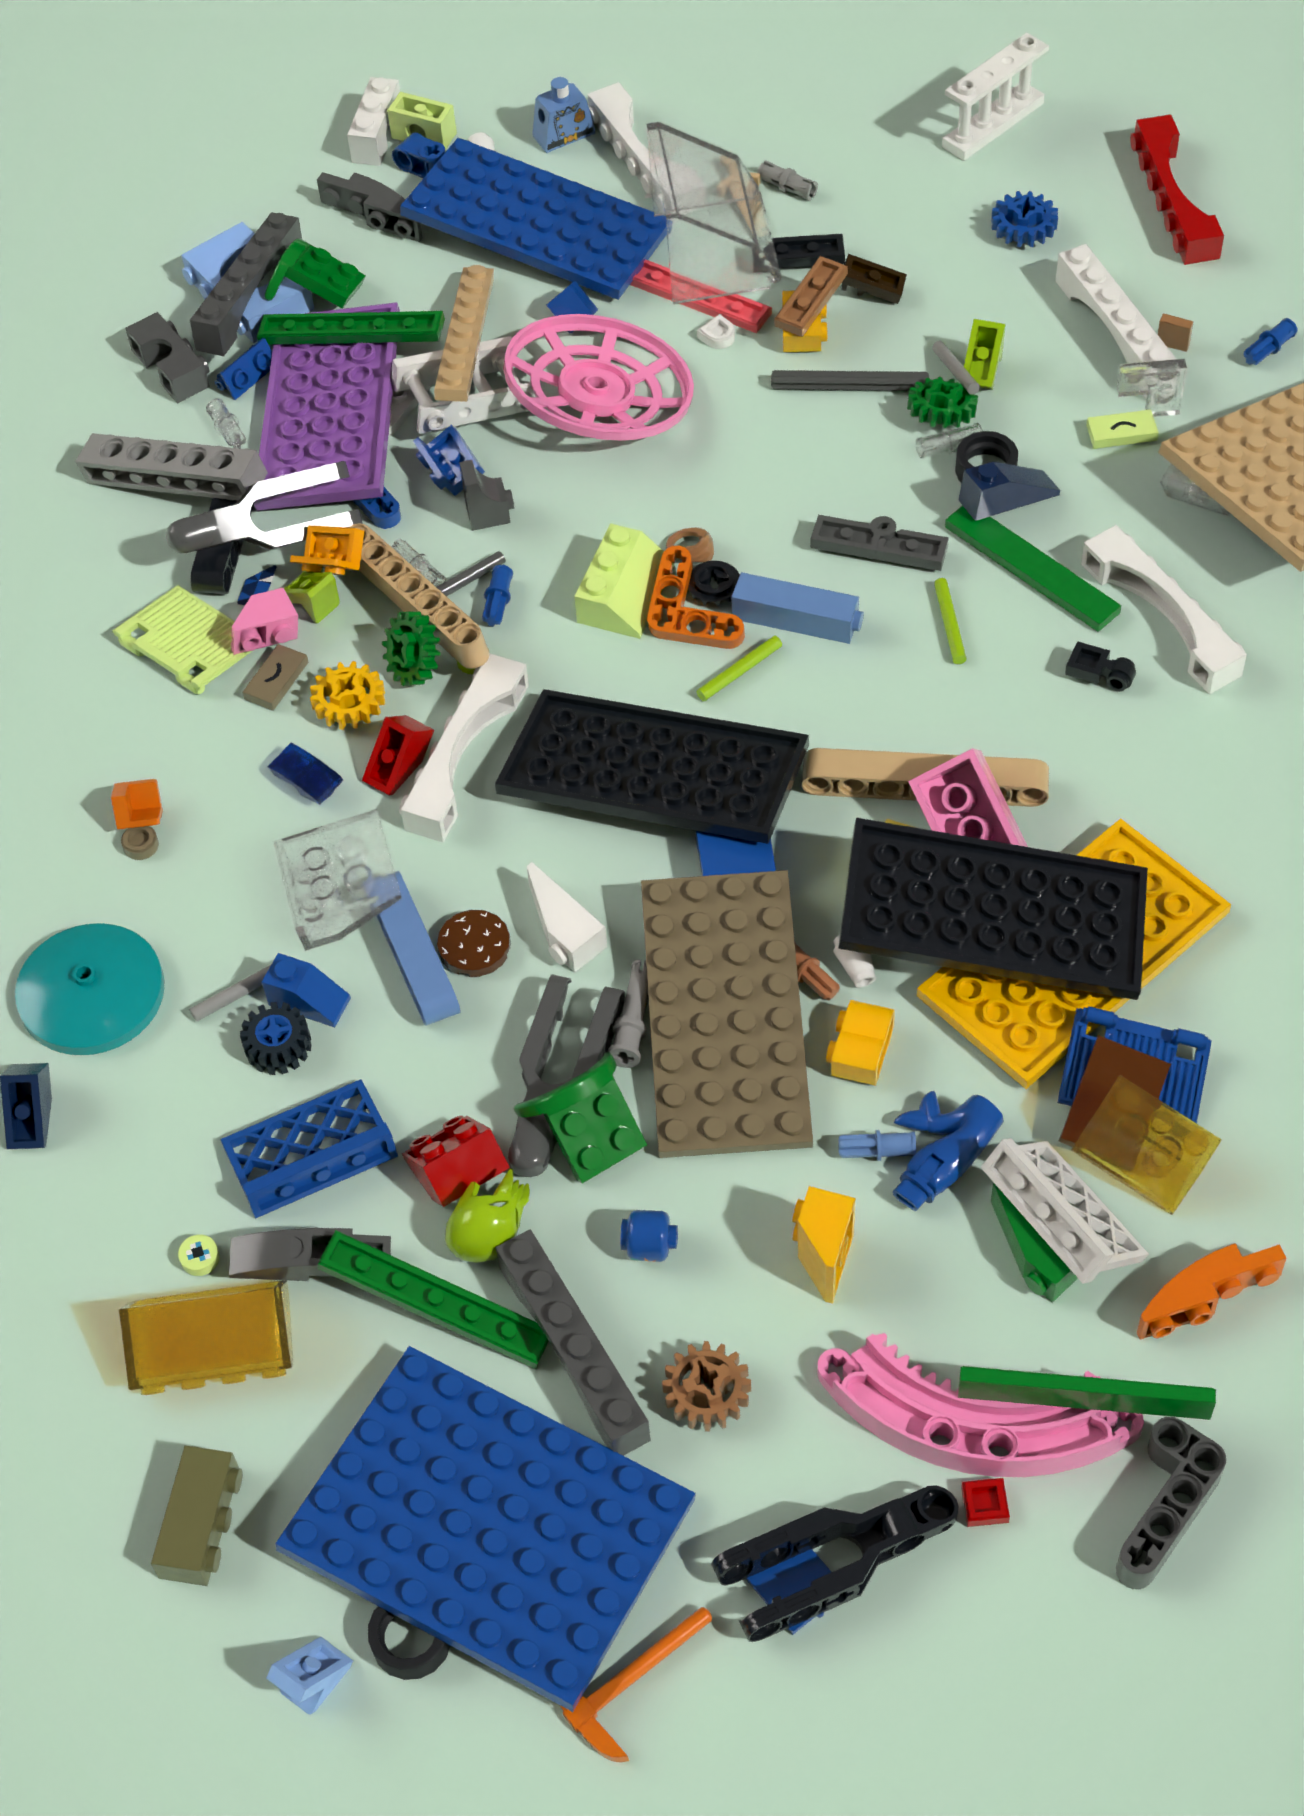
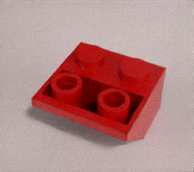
(455, 1158)

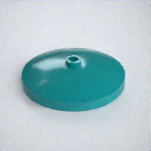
(89, 989)

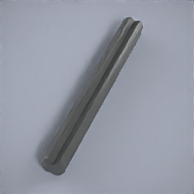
(846, 380)

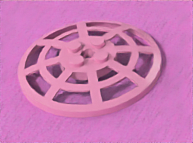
(596, 384)

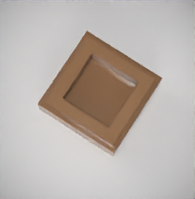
(1175, 332)

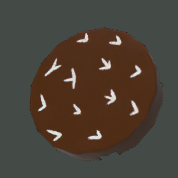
(474, 943)

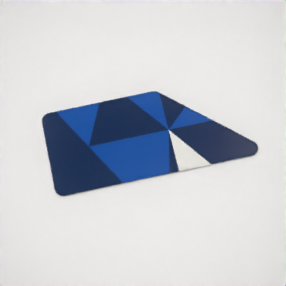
(256, 584)

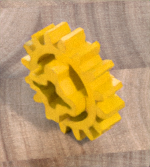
(347, 695)

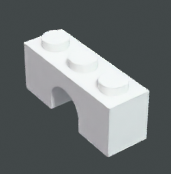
(368, 130)

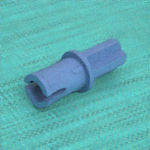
(877, 1145)

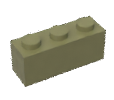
(197, 1516)

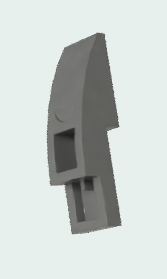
(369, 199)
(289, 1253)

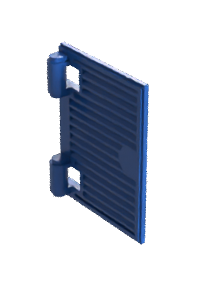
(1184, 1079)

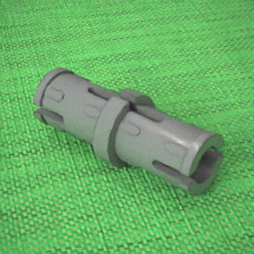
(787, 180)

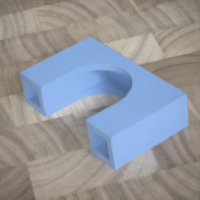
(211, 260)

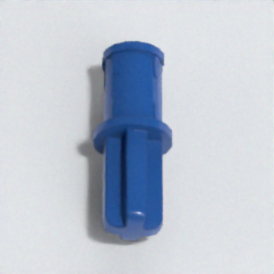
(1270, 341)
(497, 595)

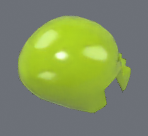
(478, 1228)

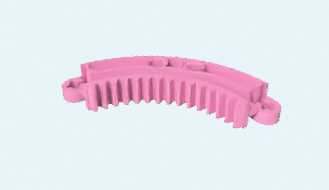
(912, 1409)

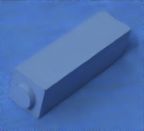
(796, 608)

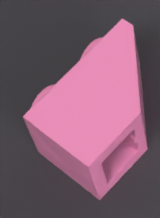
(264, 621)

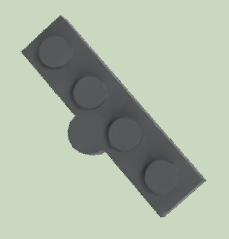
(879, 541)

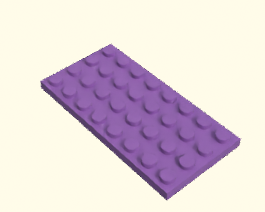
(329, 409)

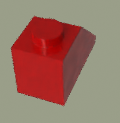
(397, 752)

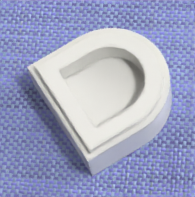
(717, 333)

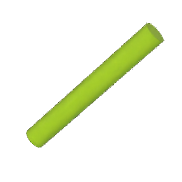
(950, 621)
(739, 668)

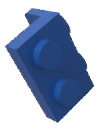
(444, 457)

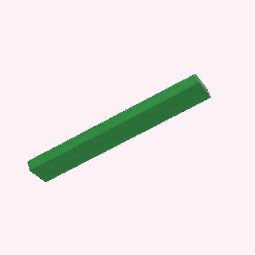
(352, 327)
(1035, 568)
(434, 1299)
(1086, 1393)

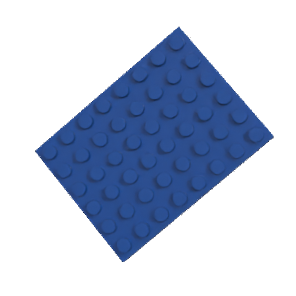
(488, 1526)

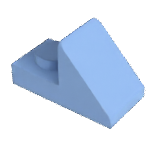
(310, 1673)

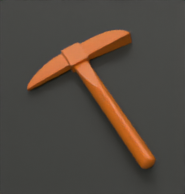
(585, 1712)

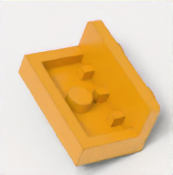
(331, 549)

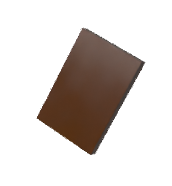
(1103, 1068)

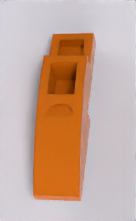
(1196, 1289)

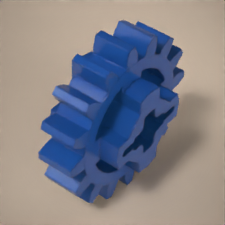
(1024, 219)

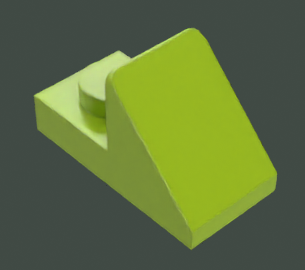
(985, 351)
(315, 592)

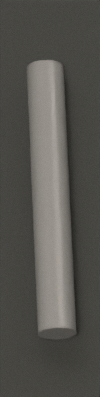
(956, 367)
(228, 995)

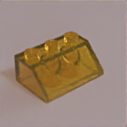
(1146, 1145)

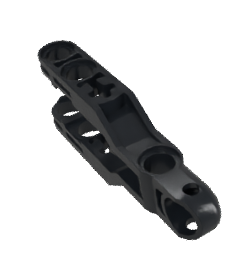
(878, 1533)

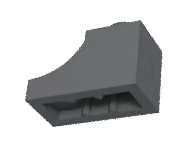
(485, 498)

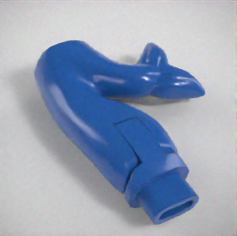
(947, 1159)

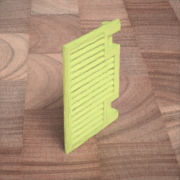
(180, 635)

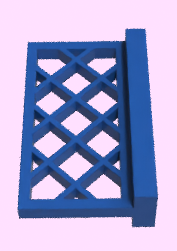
(319, 1166)

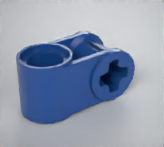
(417, 154)

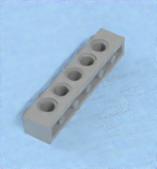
(170, 466)

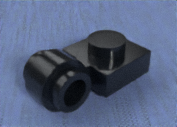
(1093, 662)

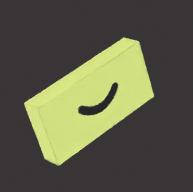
(1122, 429)

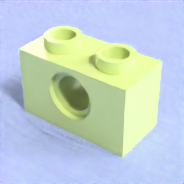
(423, 116)

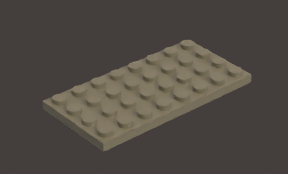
(725, 1015)

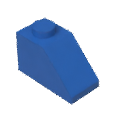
(306, 989)

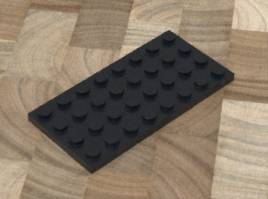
(654, 765)
(995, 908)

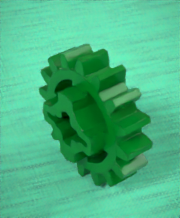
(941, 402)
(411, 648)

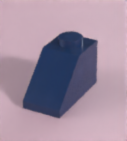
(26, 1105)

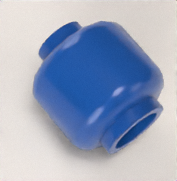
(648, 1235)

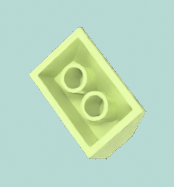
(619, 582)

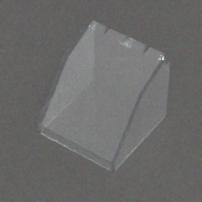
(712, 215)

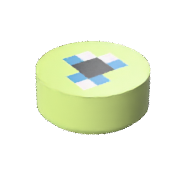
(198, 1255)

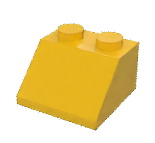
(824, 1237)

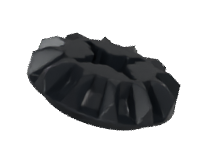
(724, 575)

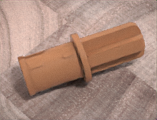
(814, 976)

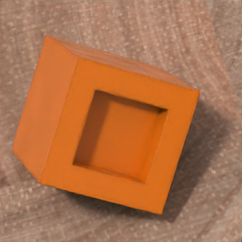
(136, 804)

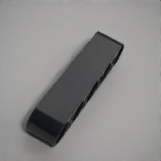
(216, 565)

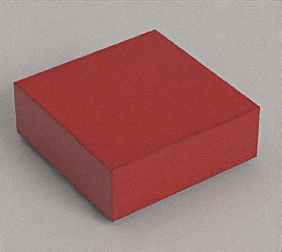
(985, 1502)

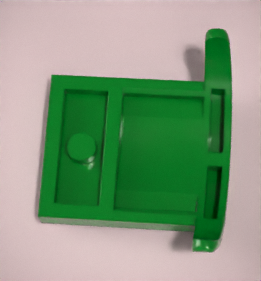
(317, 272)
(589, 1120)

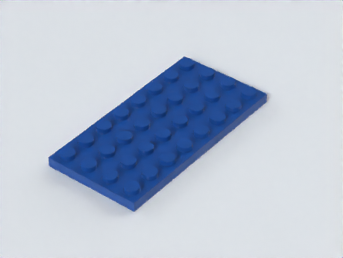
(536, 217)

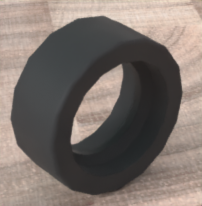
(984, 443)
(402, 1668)

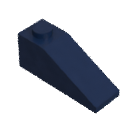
(1003, 487)

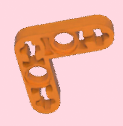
(681, 616)

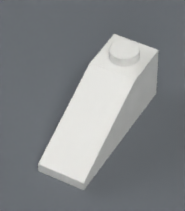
(569, 928)

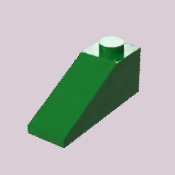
(1036, 1260)

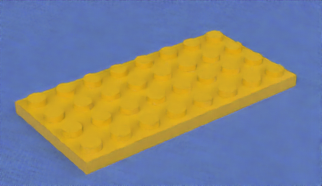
(1030, 1024)

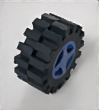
(262, 1034)

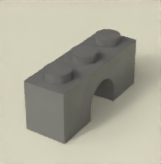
(177, 364)

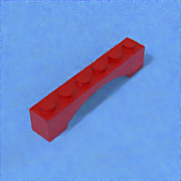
(1194, 233)

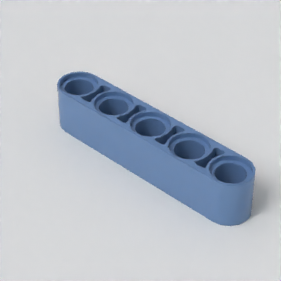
(418, 959)

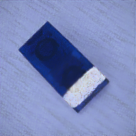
(306, 773)

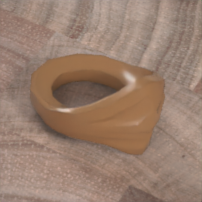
(700, 552)

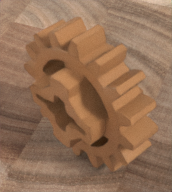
(694, 1399)

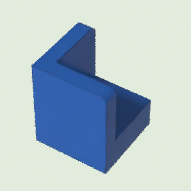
(572, 301)

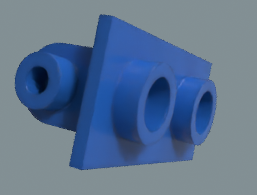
(246, 370)

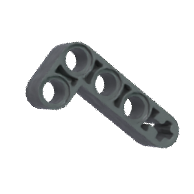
(1165, 1509)

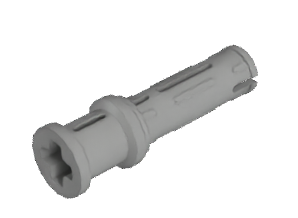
(630, 1026)

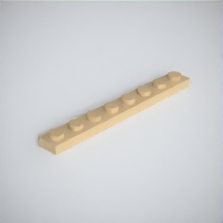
(464, 334)

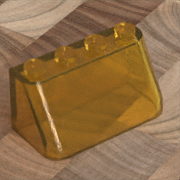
(207, 1336)

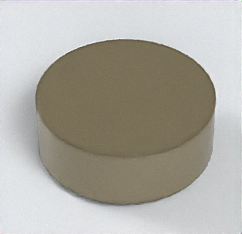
(140, 842)

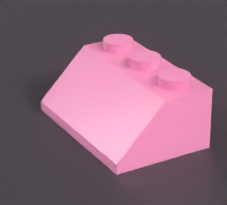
(966, 800)

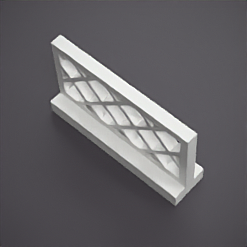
(1047, 1207)

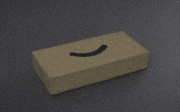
(275, 677)

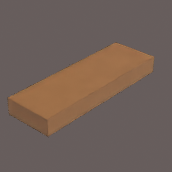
(811, 296)

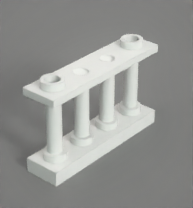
(1005, 111)
(422, 370)

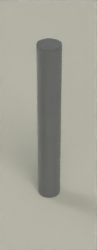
(471, 574)

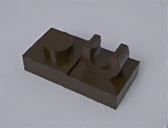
(874, 279)

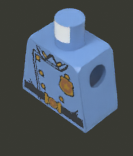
(561, 116)

